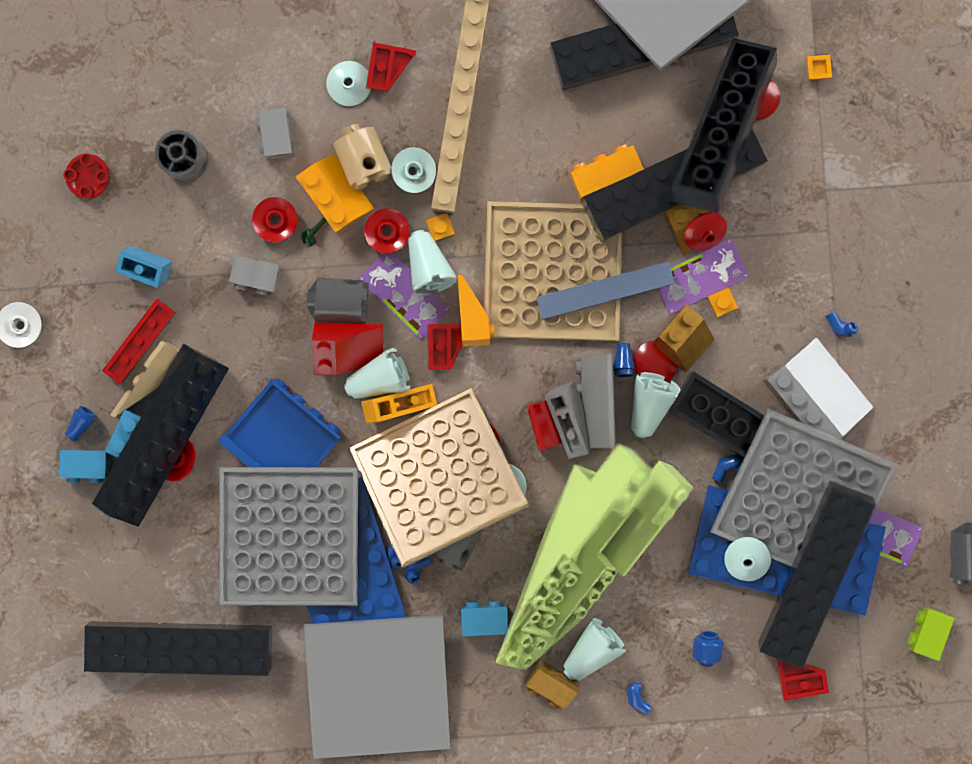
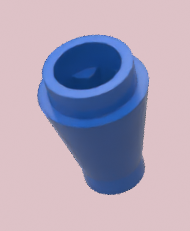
(623, 361)
(80, 421)

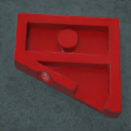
(386, 65)
(443, 345)
(801, 682)

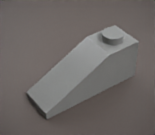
(569, 418)

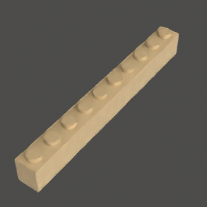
(460, 106)

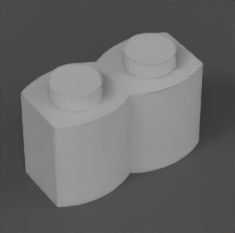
(254, 274)

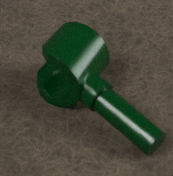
(309, 234)

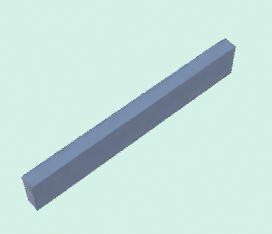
(605, 290)

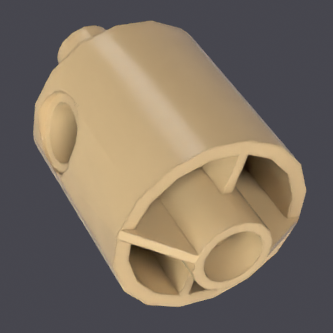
(362, 148)

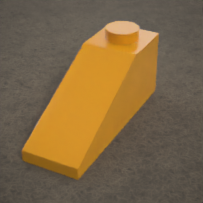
(474, 320)
(398, 404)

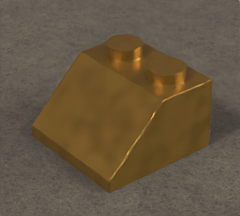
(677, 221)
(684, 338)
(552, 685)

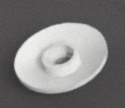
(9, 319)

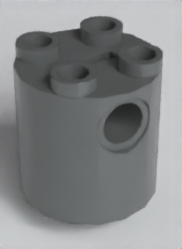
(181, 156)
(338, 300)
(458, 553)
(961, 554)

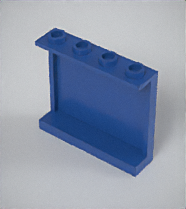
(280, 431)

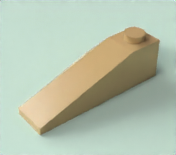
(148, 382)

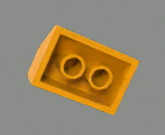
(333, 195)

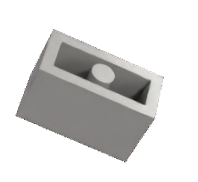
(275, 133)

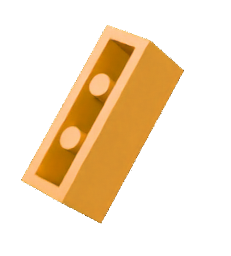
(605, 170)

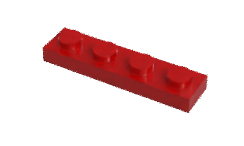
(139, 341)

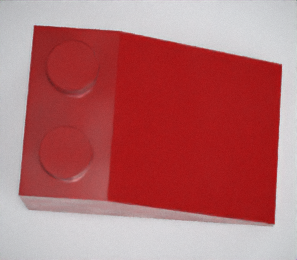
(345, 346)
(543, 425)

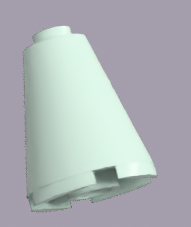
(428, 265)
(379, 377)
(651, 402)
(593, 650)

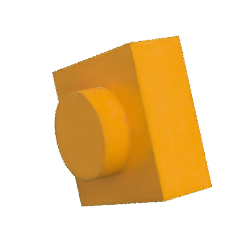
(818, 67)
(440, 227)
(722, 302)

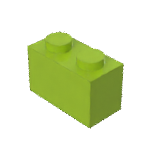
(930, 633)

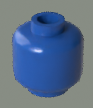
(707, 648)

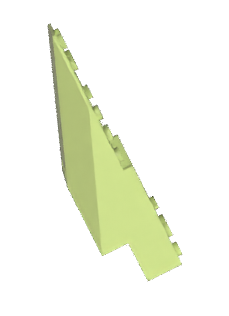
(592, 535)

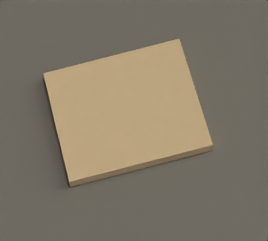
(540, 252)
(438, 477)

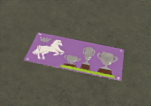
(703, 276)
(392, 284)
(899, 537)

